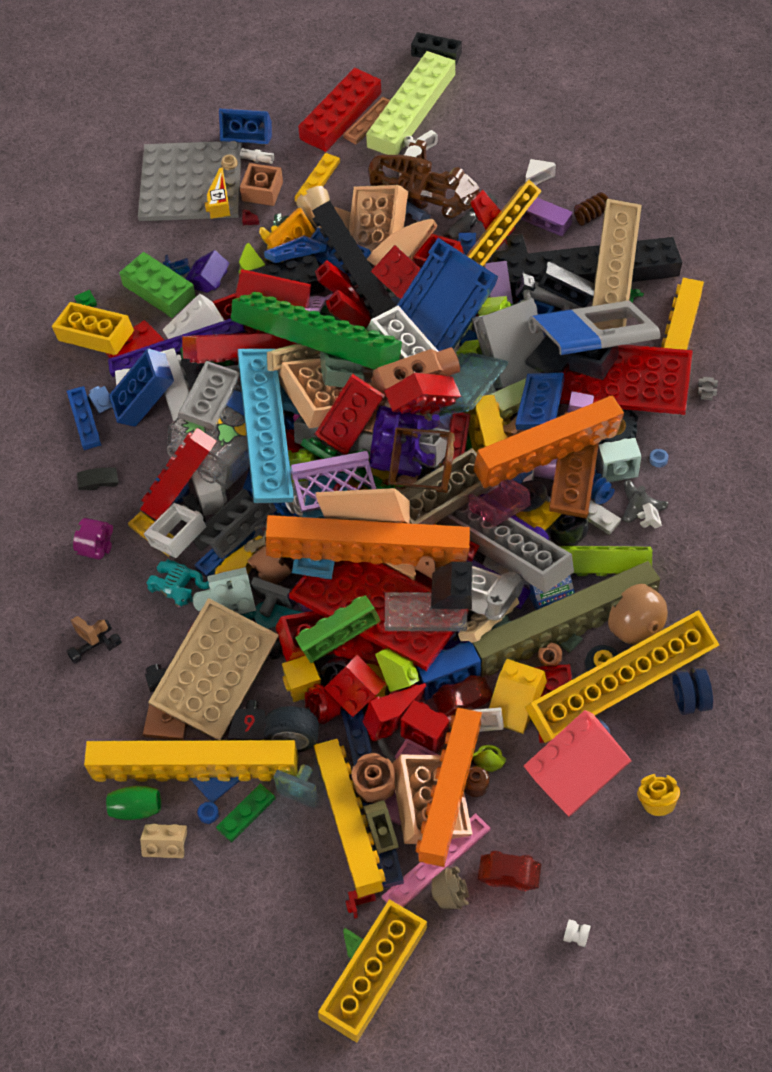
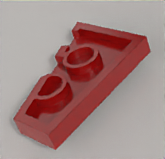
(486, 210)
(141, 337)

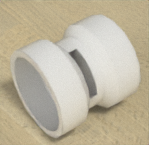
(577, 933)

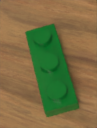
(245, 813)

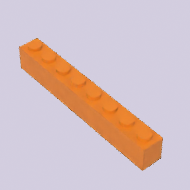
(450, 787)

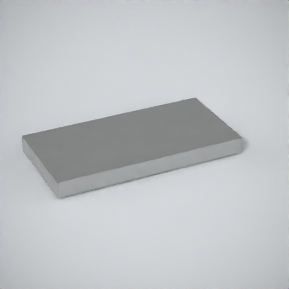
(209, 395)

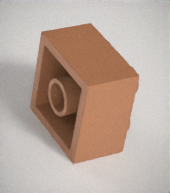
(261, 184)

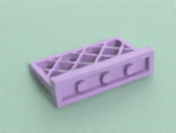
(327, 467)

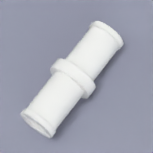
(257, 155)

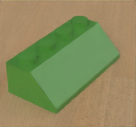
(338, 628)

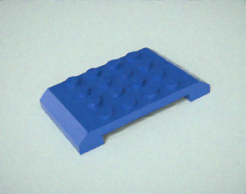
(446, 294)

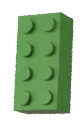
(157, 284)

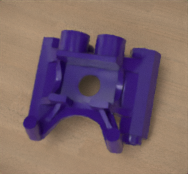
(383, 441)

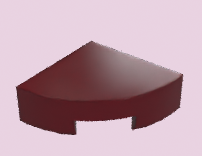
(249, 218)

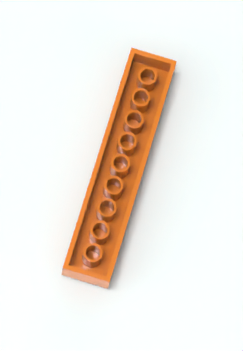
(365, 541)

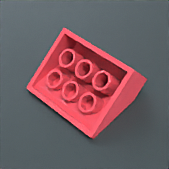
(577, 762)

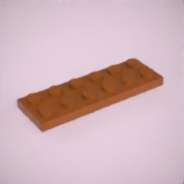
(574, 482)

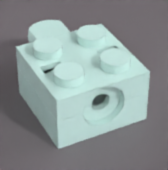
(228, 589)

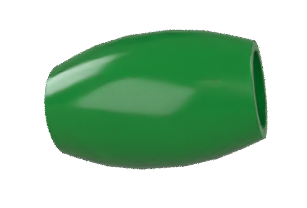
(133, 803)

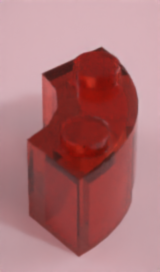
(471, 692)
(509, 871)

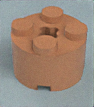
(270, 569)
(374, 778)

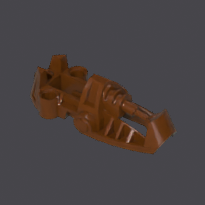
(425, 185)

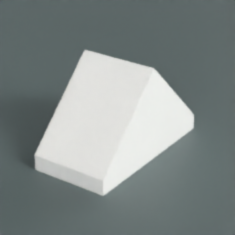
(540, 171)

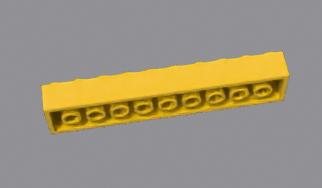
(622, 675)
(190, 760)

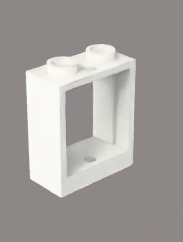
(167, 521)

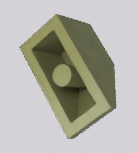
(381, 826)

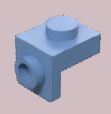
(100, 399)

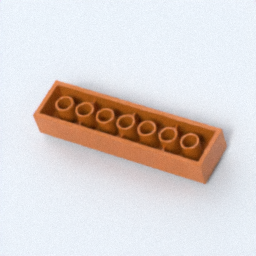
(548, 442)

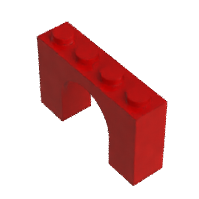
(345, 301)

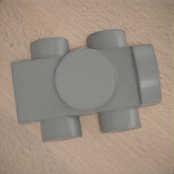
(707, 390)

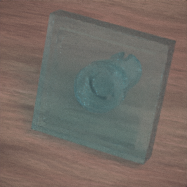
(297, 787)

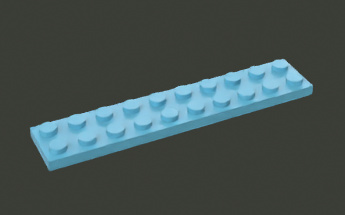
(264, 428)

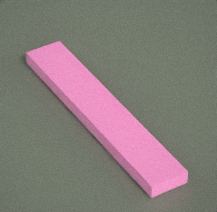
(422, 873)

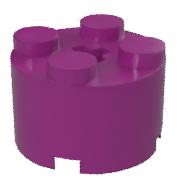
(93, 538)

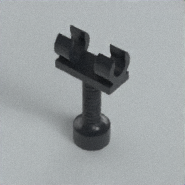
(112, 642)

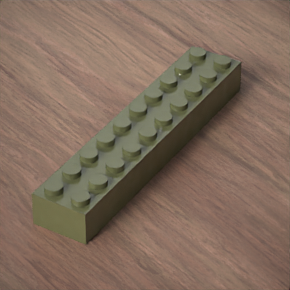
(559, 620)

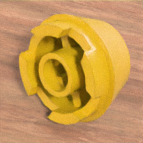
(658, 794)

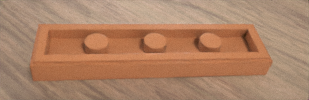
(362, 126)

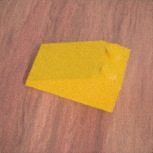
(514, 690)

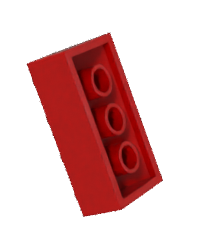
(282, 289)

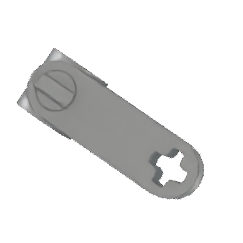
(503, 595)

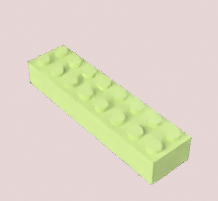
(411, 103)

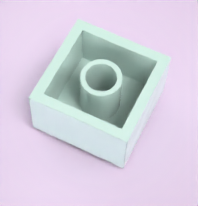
(618, 460)

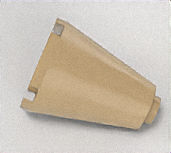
(314, 198)

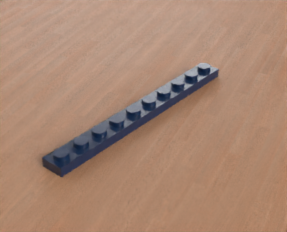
(360, 746)

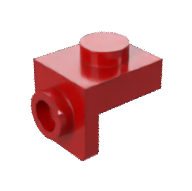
(354, 901)

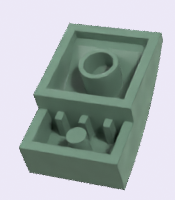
(338, 370)

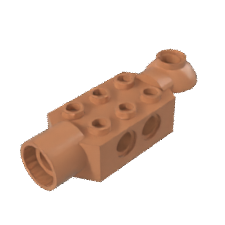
(427, 362)

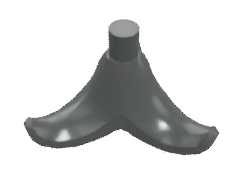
(637, 499)

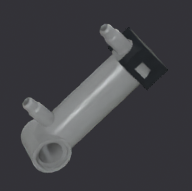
(528, 288)

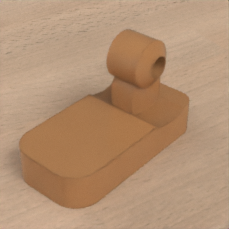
(87, 632)

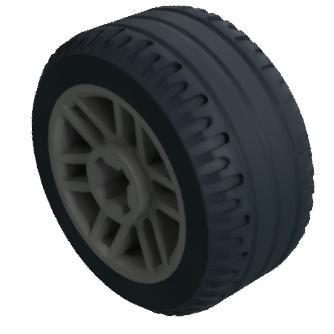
(292, 724)

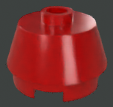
(321, 704)

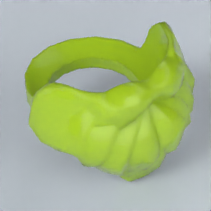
(488, 759)

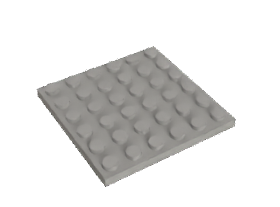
(180, 176)

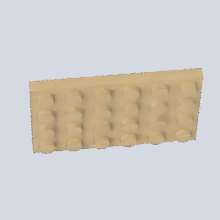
(213, 669)

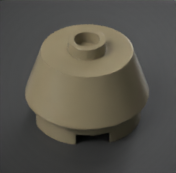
(449, 889)

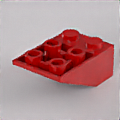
(385, 712)

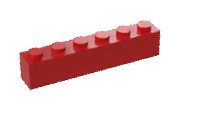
(178, 473)

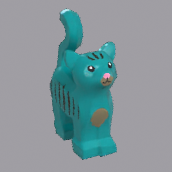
(175, 581)

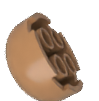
(638, 614)

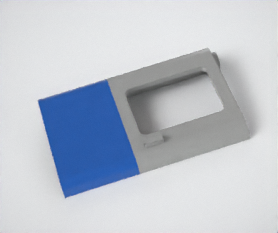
(575, 330)

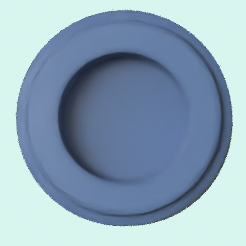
(658, 458)

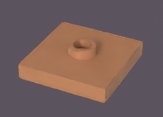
(163, 726)

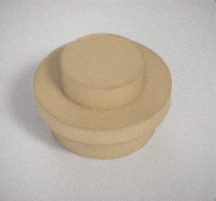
(229, 162)

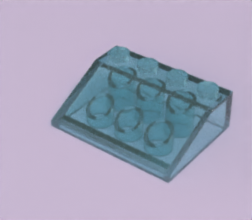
(473, 380)

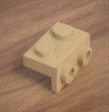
(163, 840)

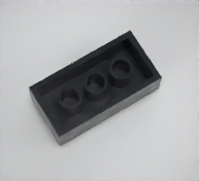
(297, 269)

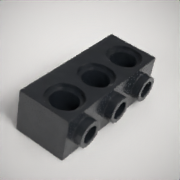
(438, 45)

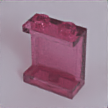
(501, 502)

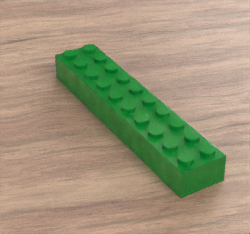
(316, 330)

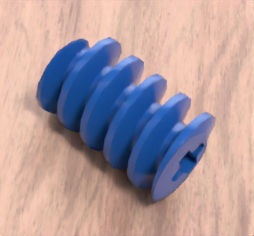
(601, 489)

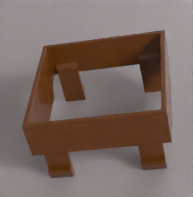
(396, 452)

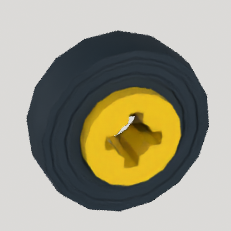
(598, 654)

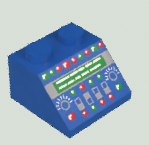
(561, 590)

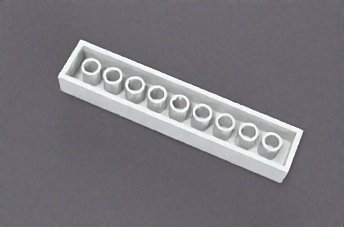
(210, 495)

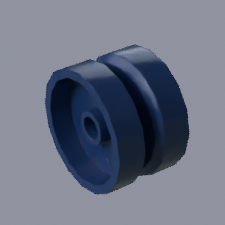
(692, 690)

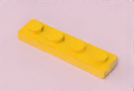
(320, 174)

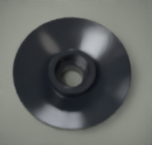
(537, 493)

